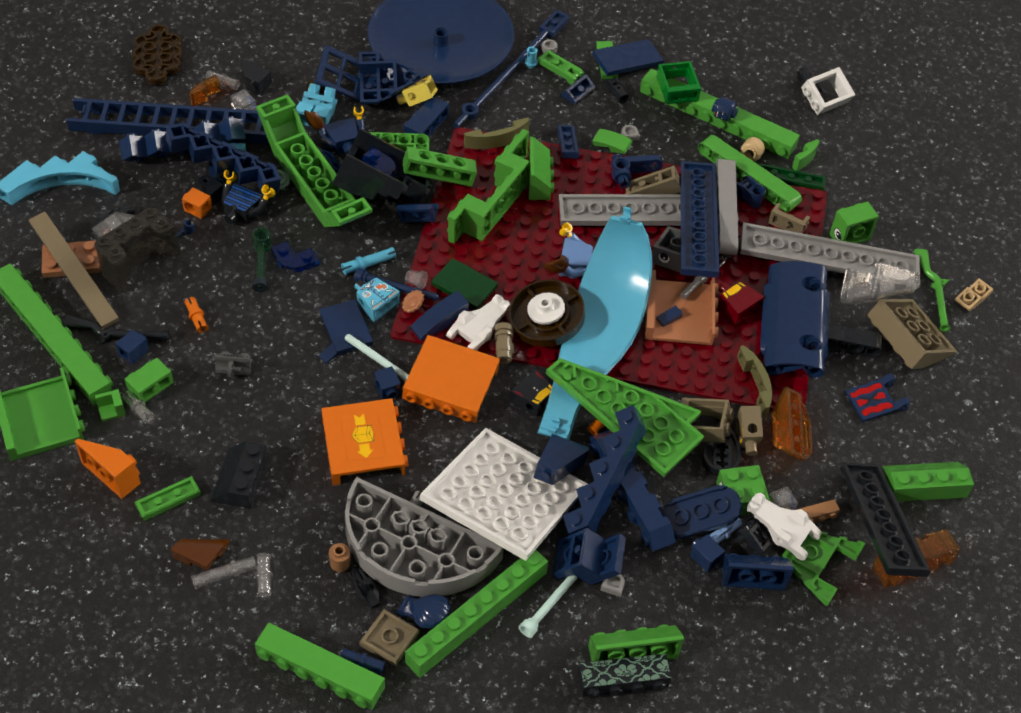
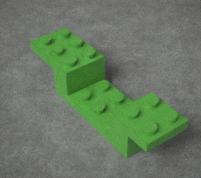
(511, 178)

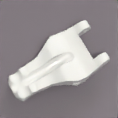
(479, 324)
(785, 526)

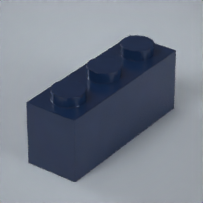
(428, 117)

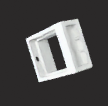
(838, 82)

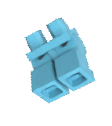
(321, 104)

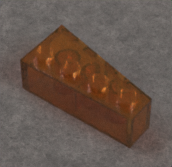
(937, 550)

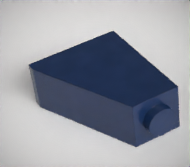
(560, 459)

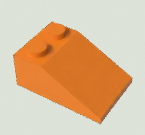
(110, 466)

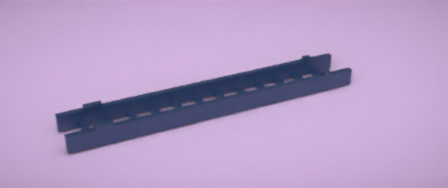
(102, 108)

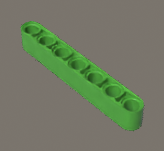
(776, 189)

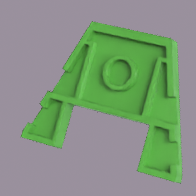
(818, 556)

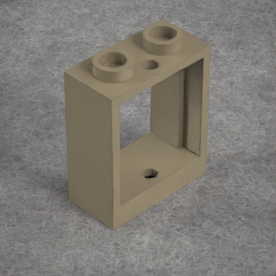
(712, 407)

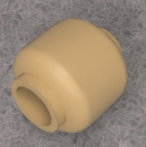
(753, 148)

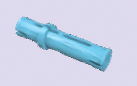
(369, 260)

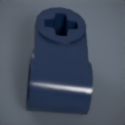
(751, 191)

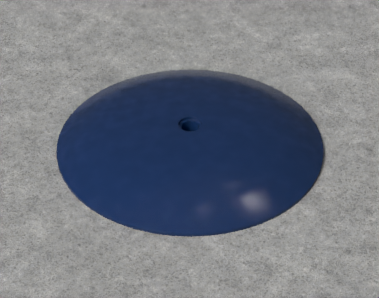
(443, 37)

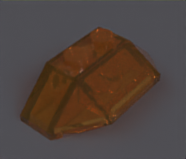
(792, 425)

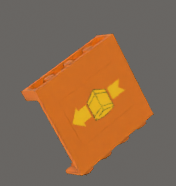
(363, 438)

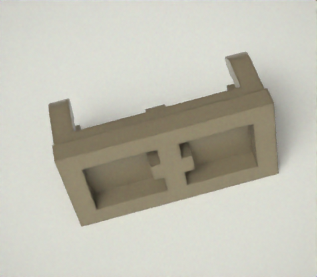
(786, 221)

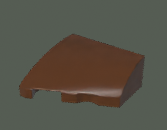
(199, 551)

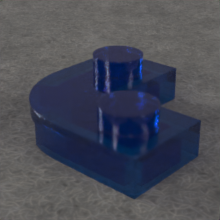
(379, 161)
(299, 261)

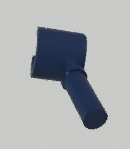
(188, 228)

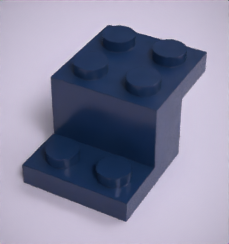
(589, 556)

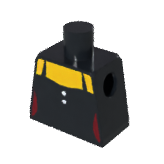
(532, 393)

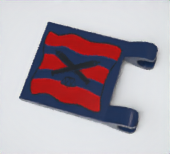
(873, 399)

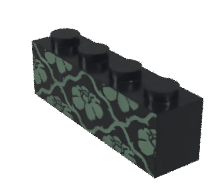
(624, 675)

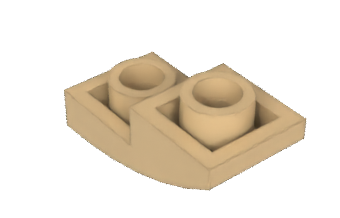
(974, 295)

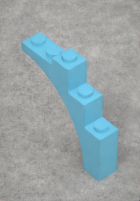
(56, 172)

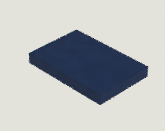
(343, 320)

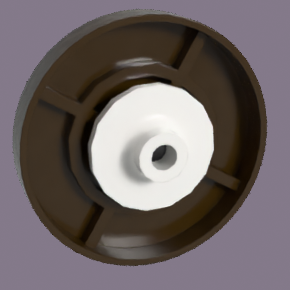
(547, 313)

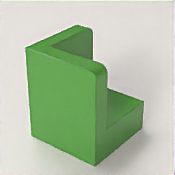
(110, 405)

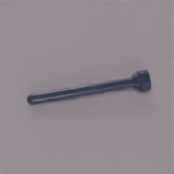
(364, 275)

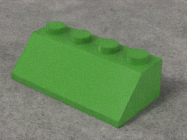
(929, 481)
(636, 643)

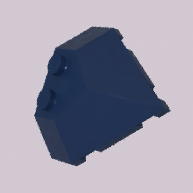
(383, 77)

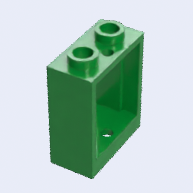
(678, 94)

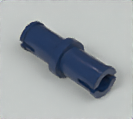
(364, 661)

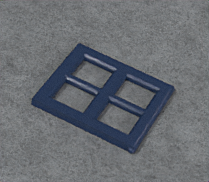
(340, 72)

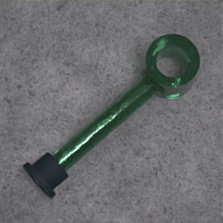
(262, 244)

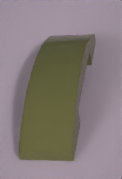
(494, 139)
(750, 362)

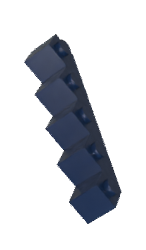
(154, 144)
(222, 155)
(607, 472)
(642, 506)

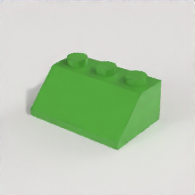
(539, 171)

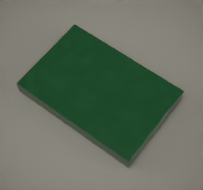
(470, 283)

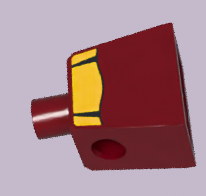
(739, 301)

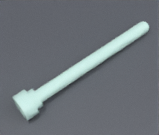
(375, 356)
(530, 625)

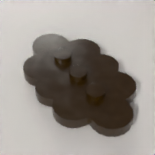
(157, 54)

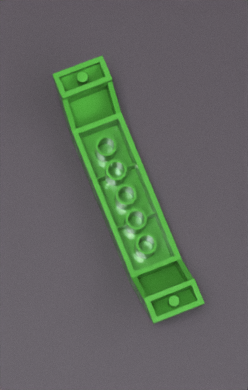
(307, 165)

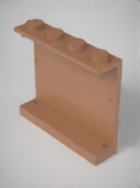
(698, 311)

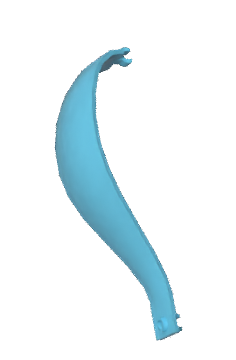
(615, 302)

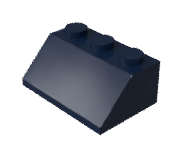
(756, 572)

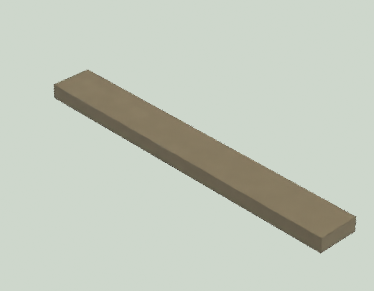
(74, 270)

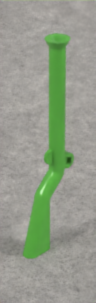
(938, 285)

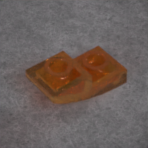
(203, 89)

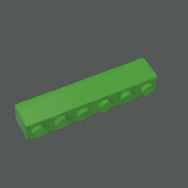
(320, 666)

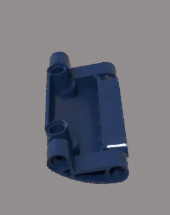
(795, 318)

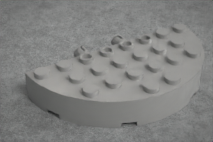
(412, 546)

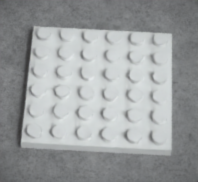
(497, 497)

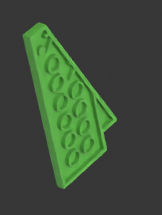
(667, 422)

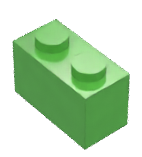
(149, 380)

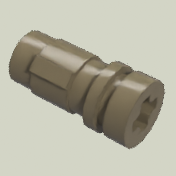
(504, 343)

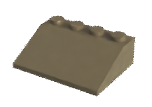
(910, 332)

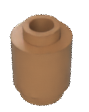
(339, 557)

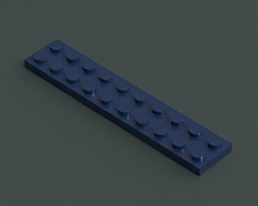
(698, 220)

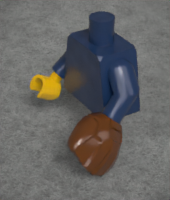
(336, 135)

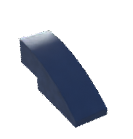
(440, 316)

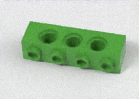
(439, 166)

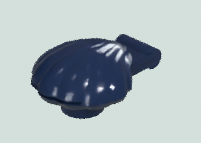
(426, 611)

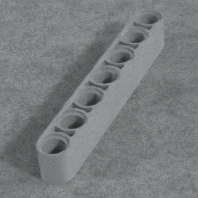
(727, 206)

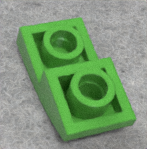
(616, 142)
(805, 157)

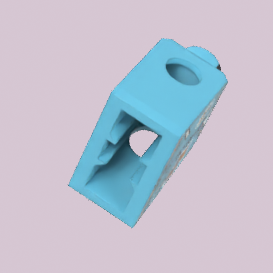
(376, 297)

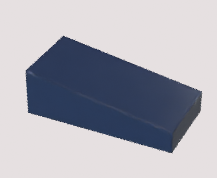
(669, 316)
(328, 354)

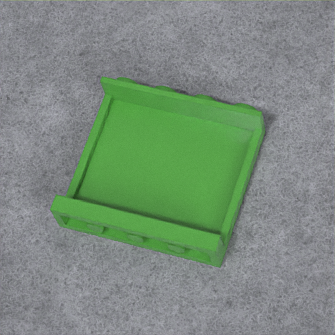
(40, 417)

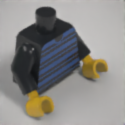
(242, 202)

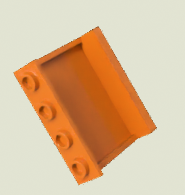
(450, 378)

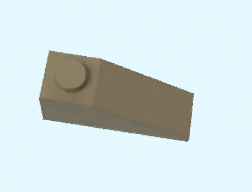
(660, 182)

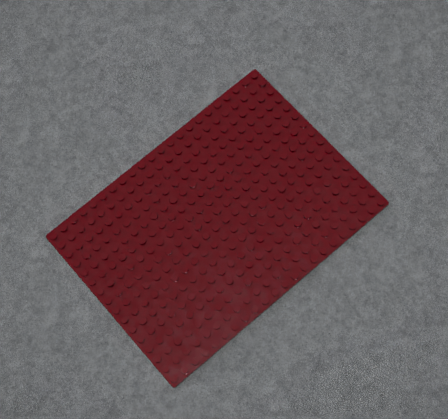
(531, 237)

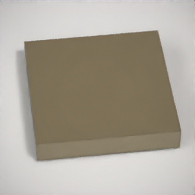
(389, 637)

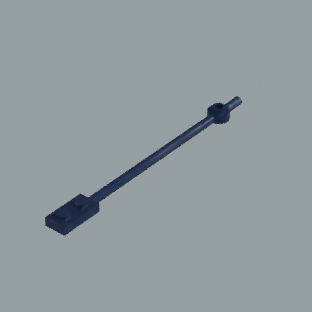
(548, 28)

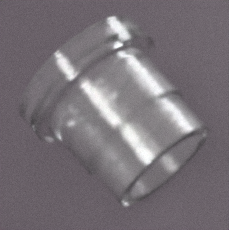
(416, 278)

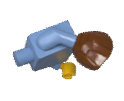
(574, 255)

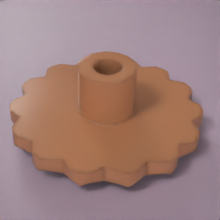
(413, 301)

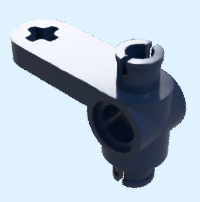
(624, 166)

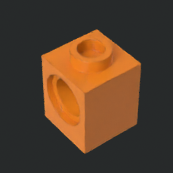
(197, 203)

